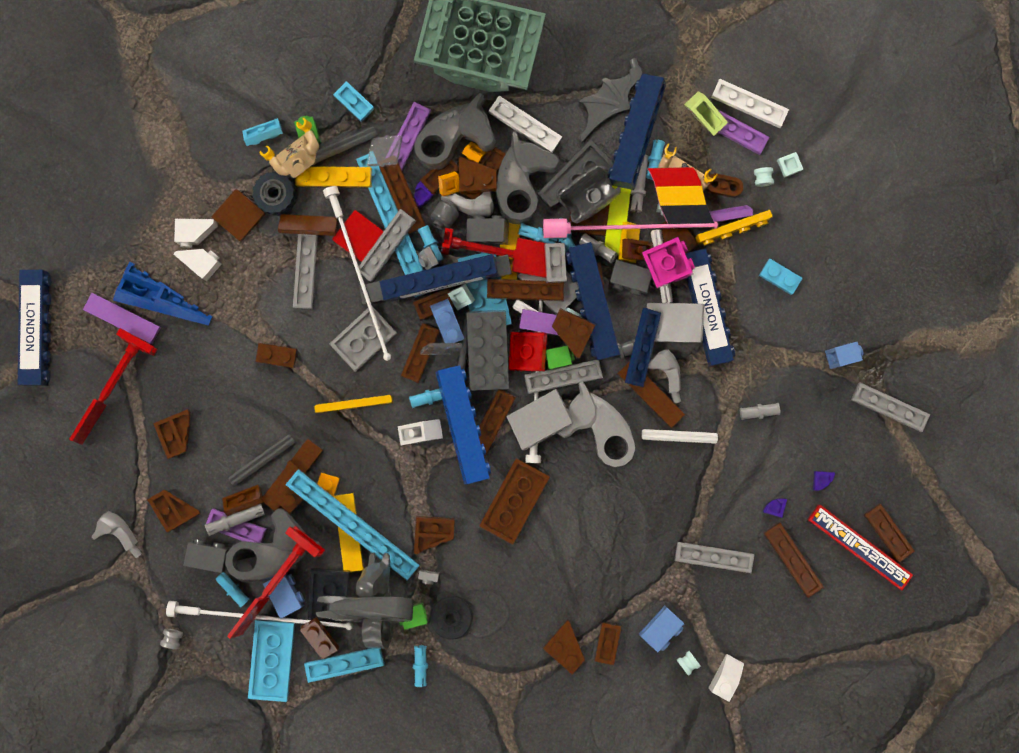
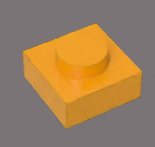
(473, 152)
(448, 183)
(328, 483)

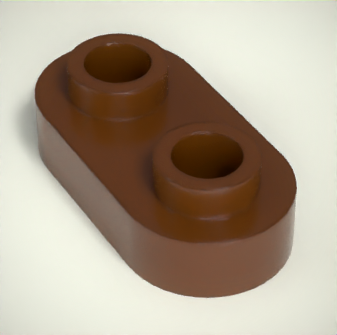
(723, 185)

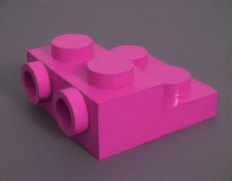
(668, 262)

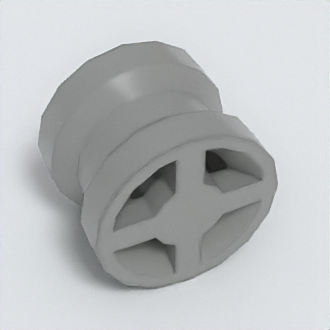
(171, 638)

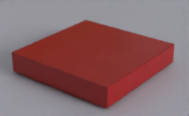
(361, 233)
(527, 351)

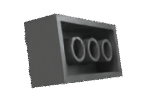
(487, 350)

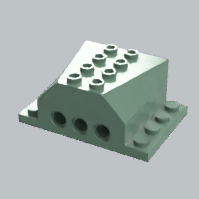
(480, 43)

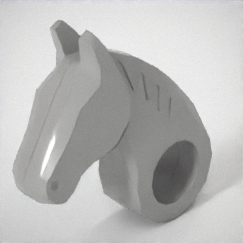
(595, 413)

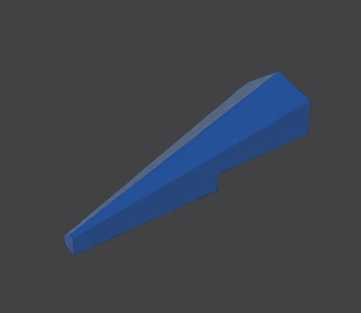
(143, 292)

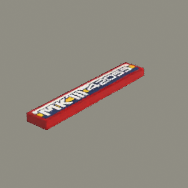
(860, 547)

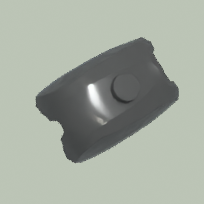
(588, 194)

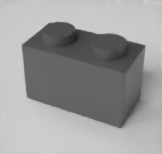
(488, 231)
(630, 278)
(206, 556)

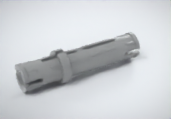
(639, 192)
(226, 523)

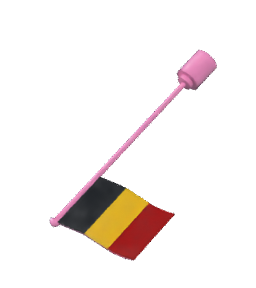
(679, 199)

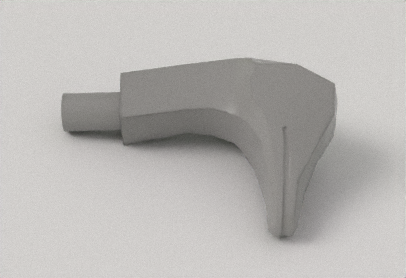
(480, 206)
(667, 362)
(113, 524)

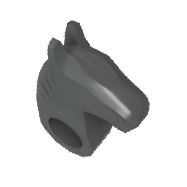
(449, 127)
(518, 164)
(269, 555)
(375, 583)
(377, 608)

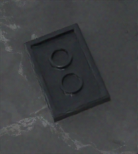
(326, 583)

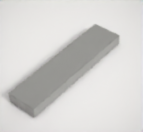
(386, 245)
(305, 271)
(563, 376)
(890, 407)
(714, 557)

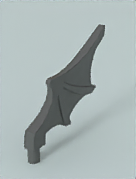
(610, 99)

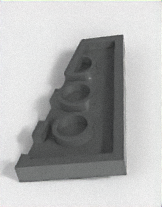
(586, 158)

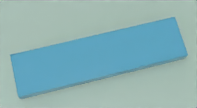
(343, 664)

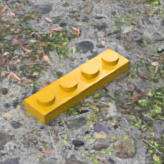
(335, 177)
(726, 231)

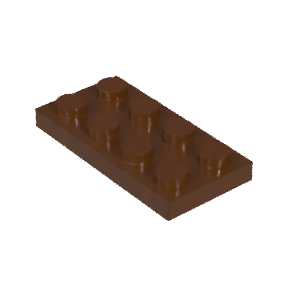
(514, 501)

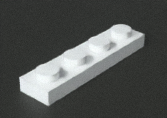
(750, 103)
(525, 124)

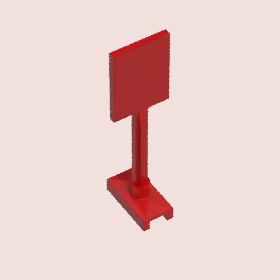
(527, 257)
(97, 406)
(303, 544)

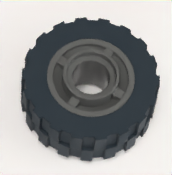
(266, 185)

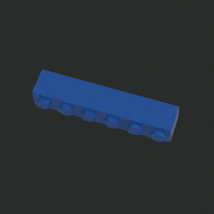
(462, 424)

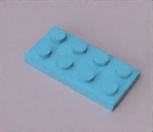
(479, 292)
(271, 660)

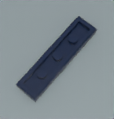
(643, 347)

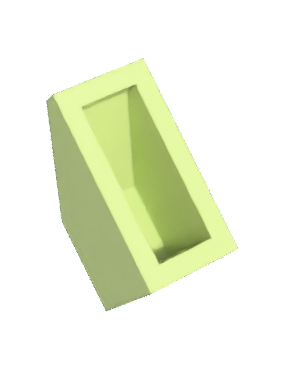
(706, 113)

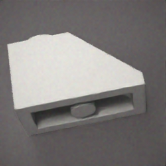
(193, 231)
(200, 261)
(420, 432)
(727, 678)

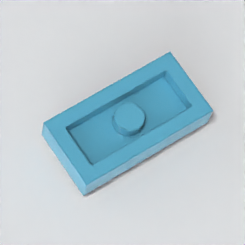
(353, 101)
(262, 132)
(780, 276)

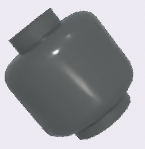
(444, 215)

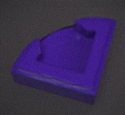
(422, 195)
(822, 479)
(775, 507)

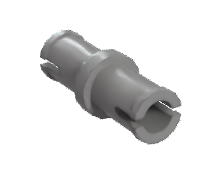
(599, 248)
(759, 411)

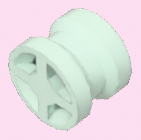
(763, 176)
(688, 663)

